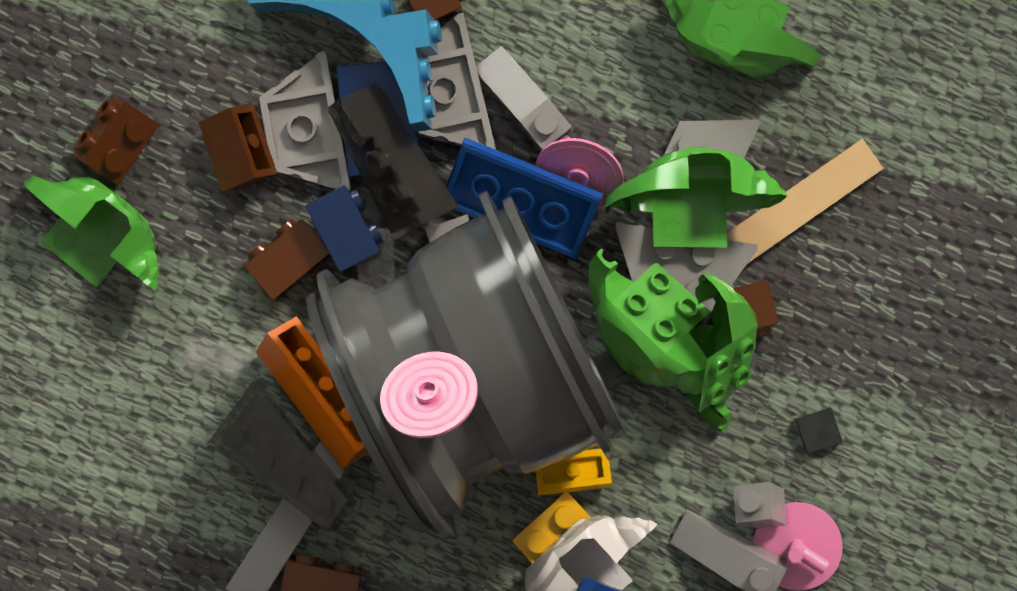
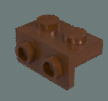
(115, 139)

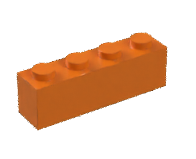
(305, 377)

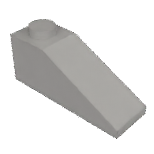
(523, 99)
(729, 554)

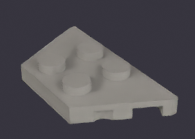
(457, 90)
(302, 130)
(715, 134)
(682, 263)

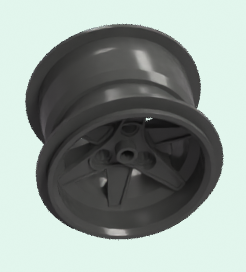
(501, 312)

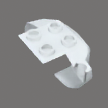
(587, 550)

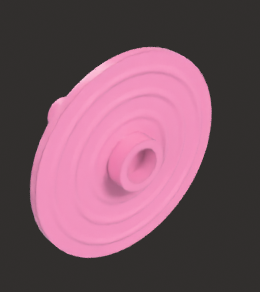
(582, 163)
(429, 394)
(808, 543)

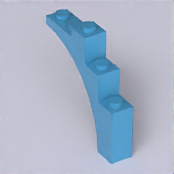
(399, 38)

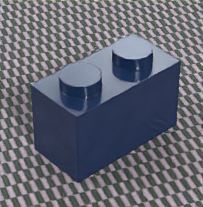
(344, 229)

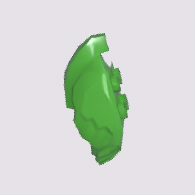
(740, 35)
(692, 194)
(96, 229)
(649, 325)
(727, 346)

